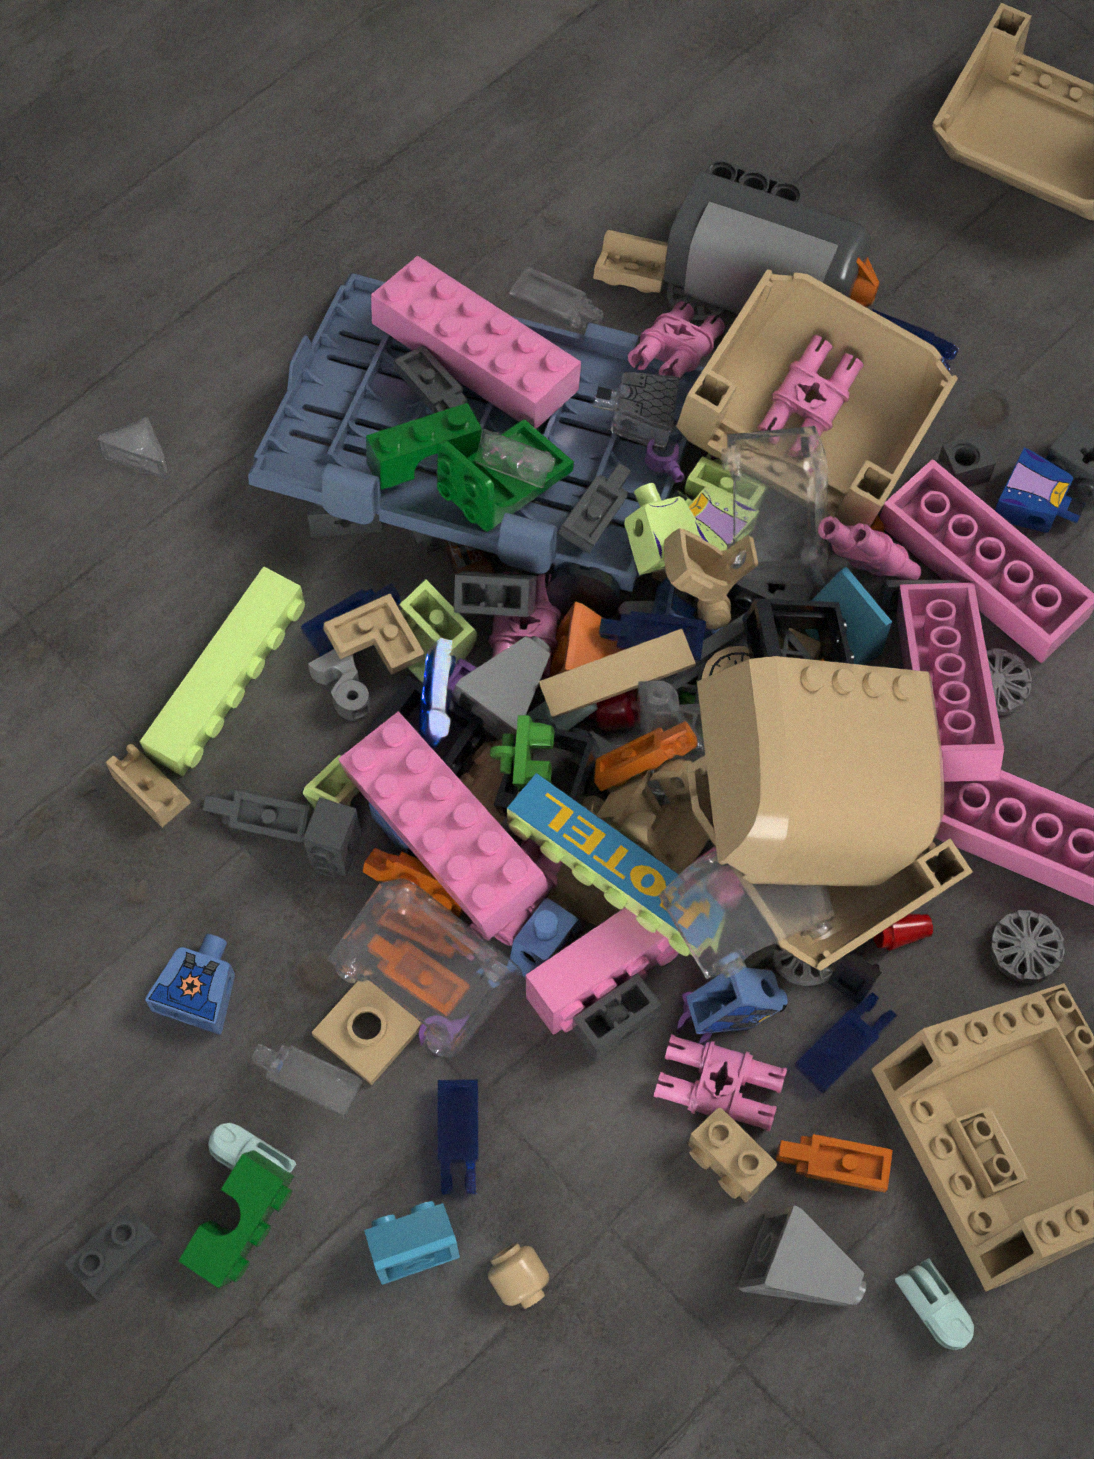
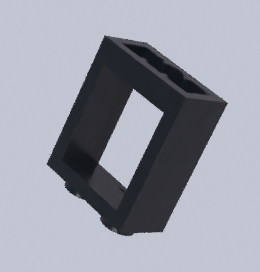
(768, 614)
(405, 701)
(575, 741)

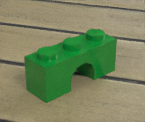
(398, 450)
(259, 1190)

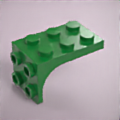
(489, 494)

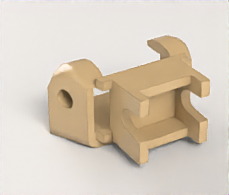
(665, 832)

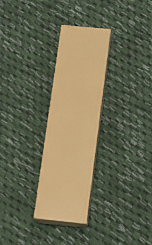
(617, 673)

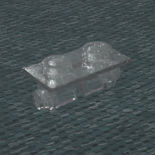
(514, 458)

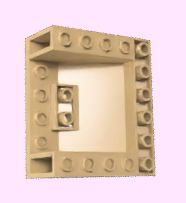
(1004, 1128)

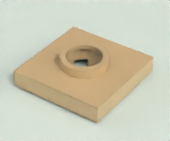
(370, 1056)

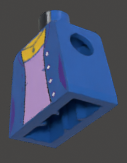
(1037, 494)

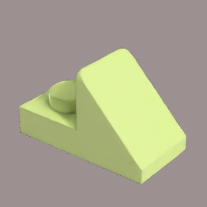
(331, 785)

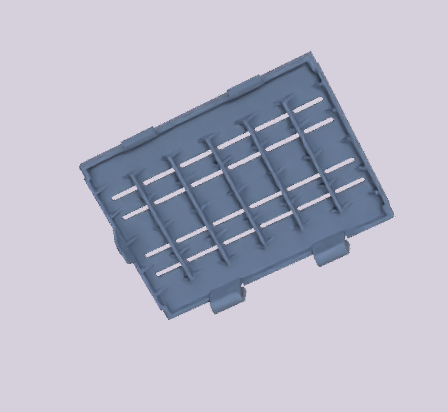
(351, 492)

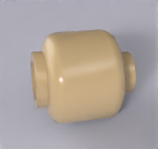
(518, 1275)

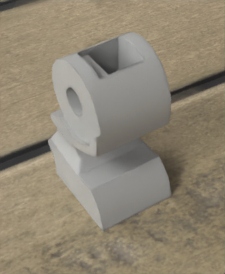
(348, 694)

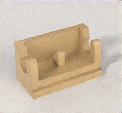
(147, 785)

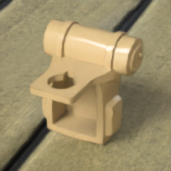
(706, 572)

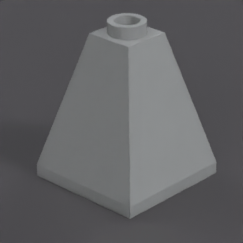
(504, 686)
(800, 1262)

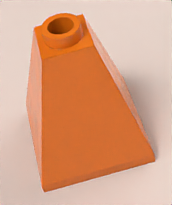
(579, 640)

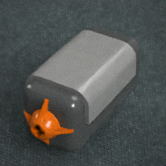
(750, 223)

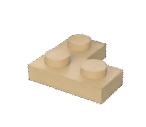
(379, 625)

